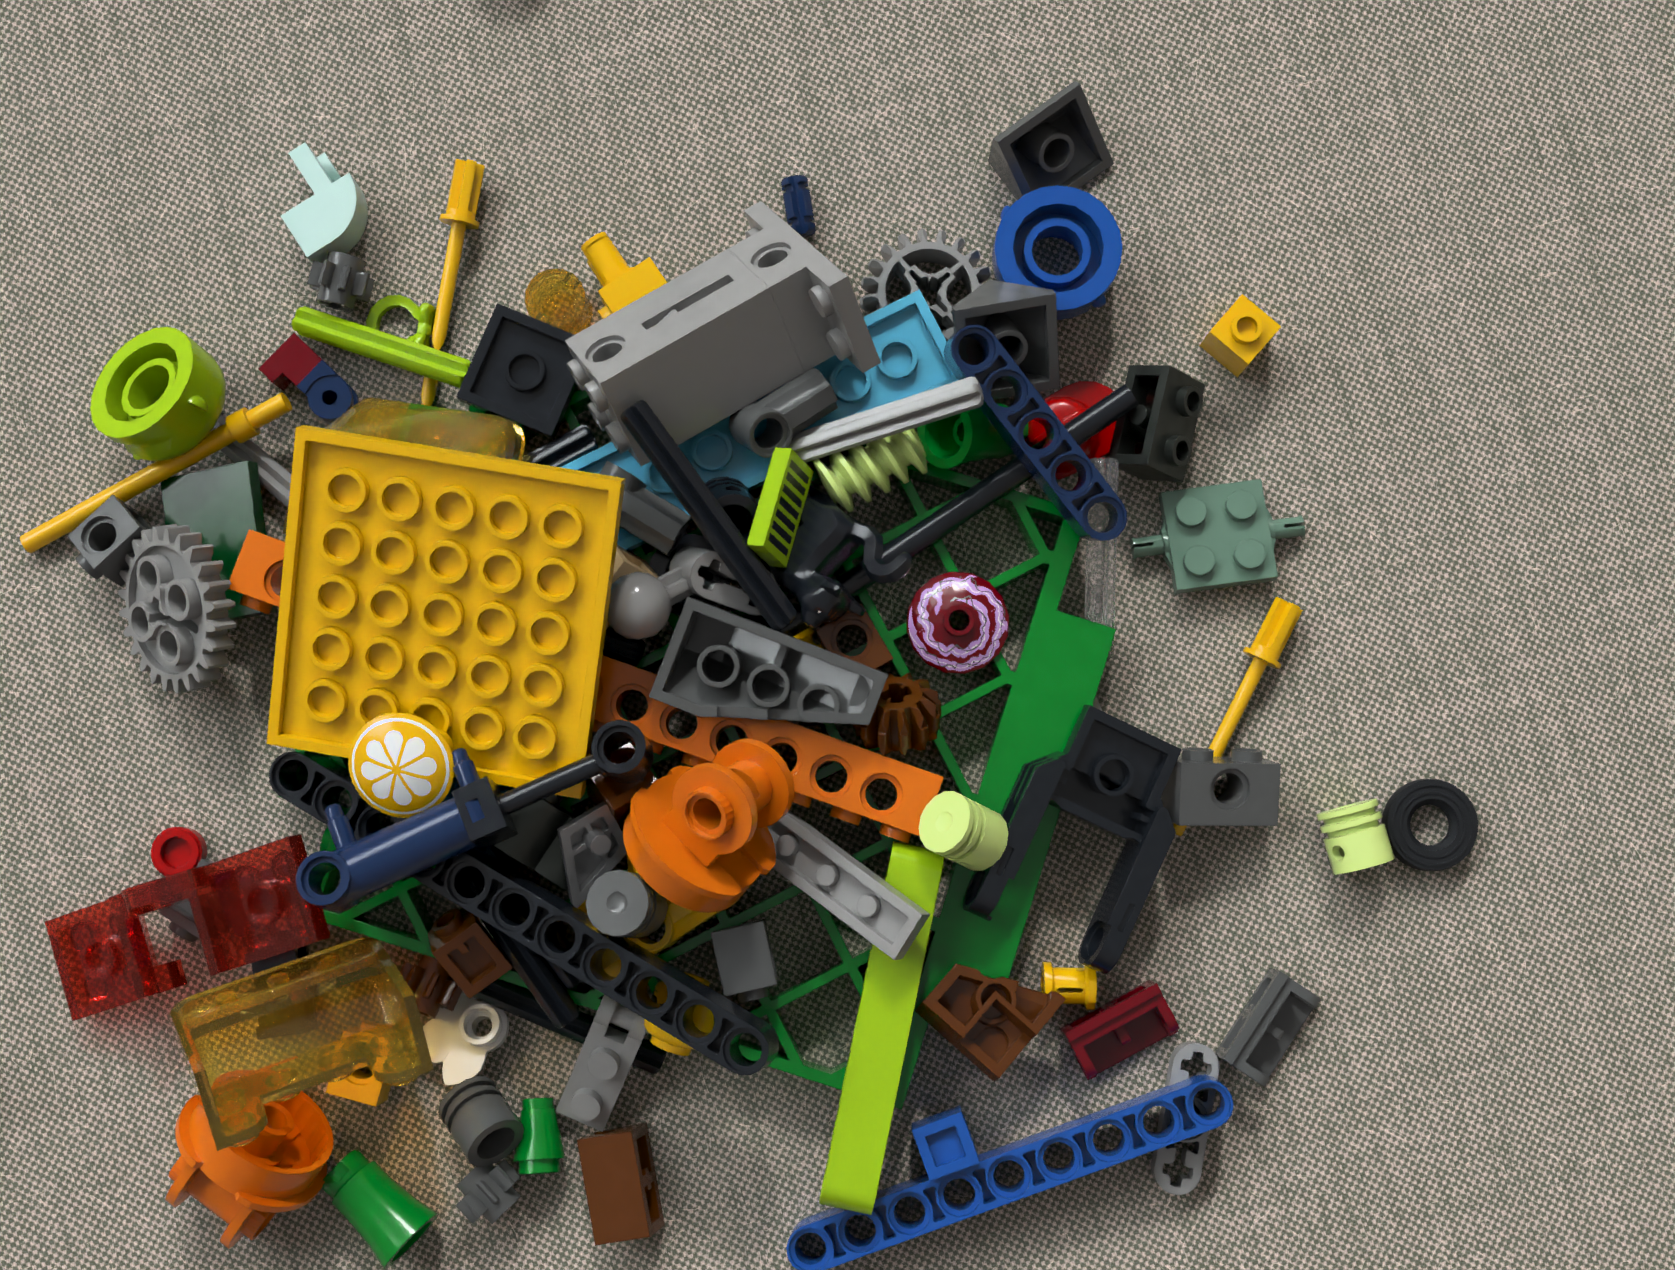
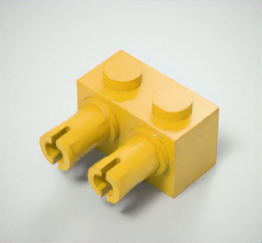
(619, 281)

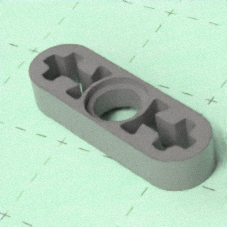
(1195, 1158)

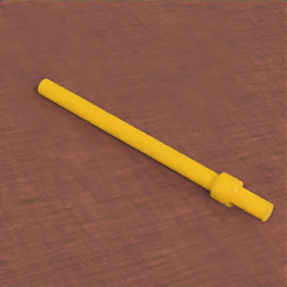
(238, 427)

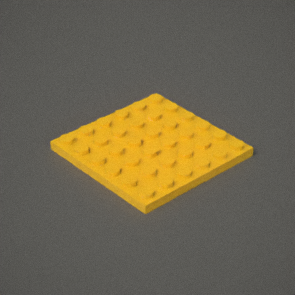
(444, 597)

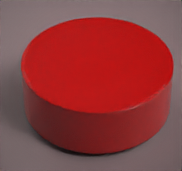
(177, 850)

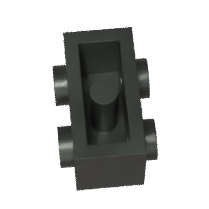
(1159, 432)

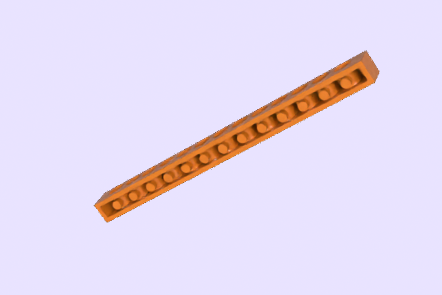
(259, 580)

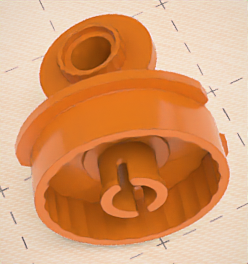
(705, 827)
(256, 1180)

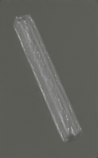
(1101, 557)

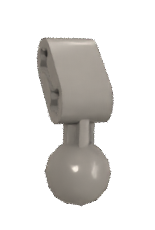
(644, 603)

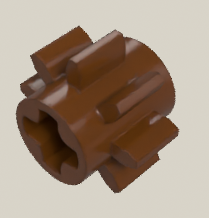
(431, 986)

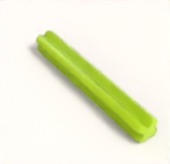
(380, 346)

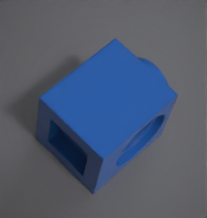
(945, 1143)

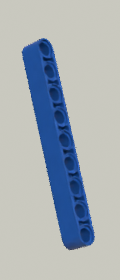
(1037, 1174)

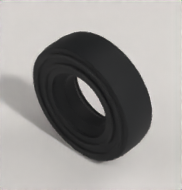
(1461, 820)

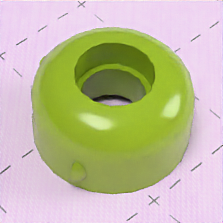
(159, 395)

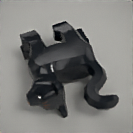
(820, 547)

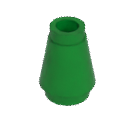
(541, 1141)

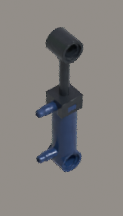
(470, 819)

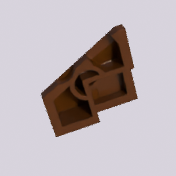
(987, 1016)

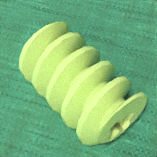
(871, 466)

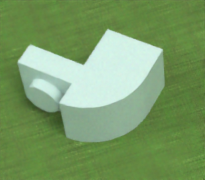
(333, 215)

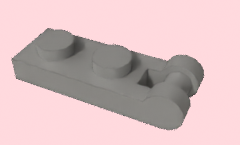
(602, 1065)

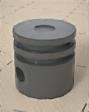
(625, 905)
(481, 1121)

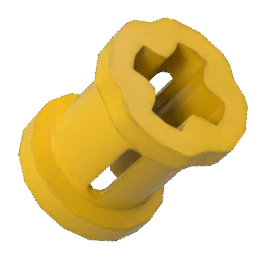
(1074, 984)

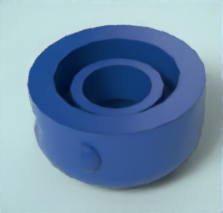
(1065, 215)

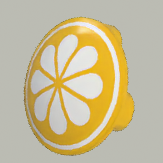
(401, 764)

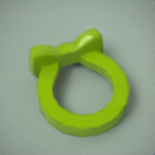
(424, 314)

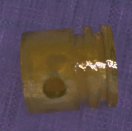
(559, 300)

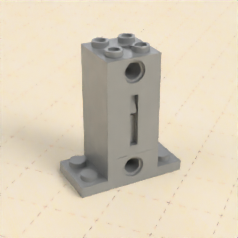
(721, 335)

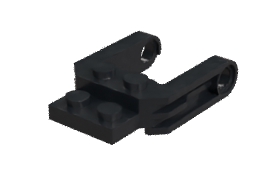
(1114, 782)

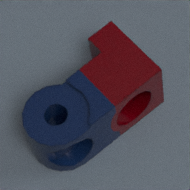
(325, 390)

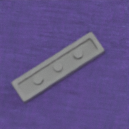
(846, 886)

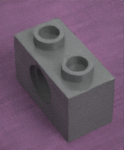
(1249, 795)

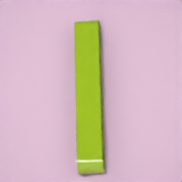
(879, 1045)

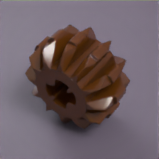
(903, 717)

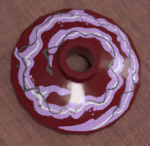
(954, 649)

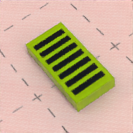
(780, 507)

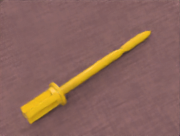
(460, 215)
(1265, 652)

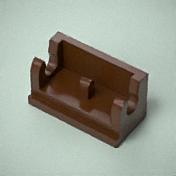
(621, 1184)

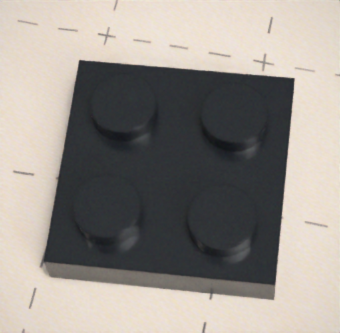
(521, 372)

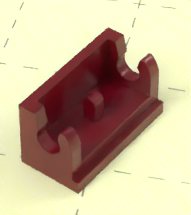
(1120, 1028)

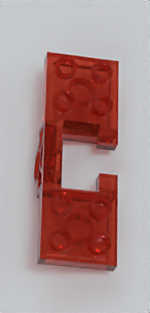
(242, 912)

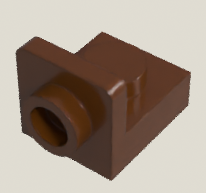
(467, 951)

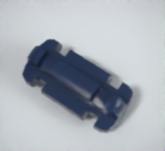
(798, 205)

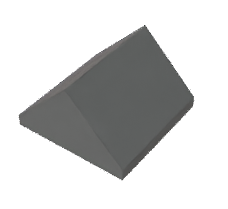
(1051, 146)
(1022, 322)

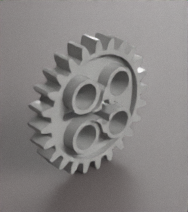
(177, 608)

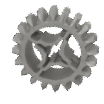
(913, 278)

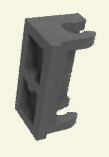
(1267, 1026)

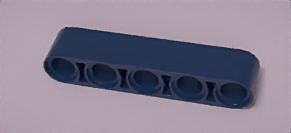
(1059, 444)

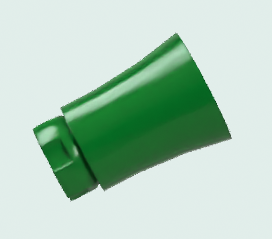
(963, 440)
(377, 1207)

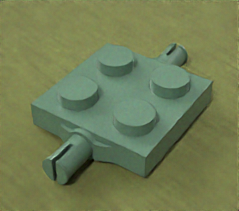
(1217, 536)

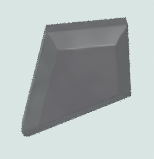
(589, 849)

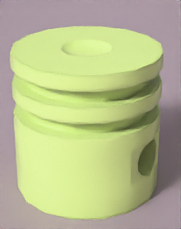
(963, 831)
(1355, 837)

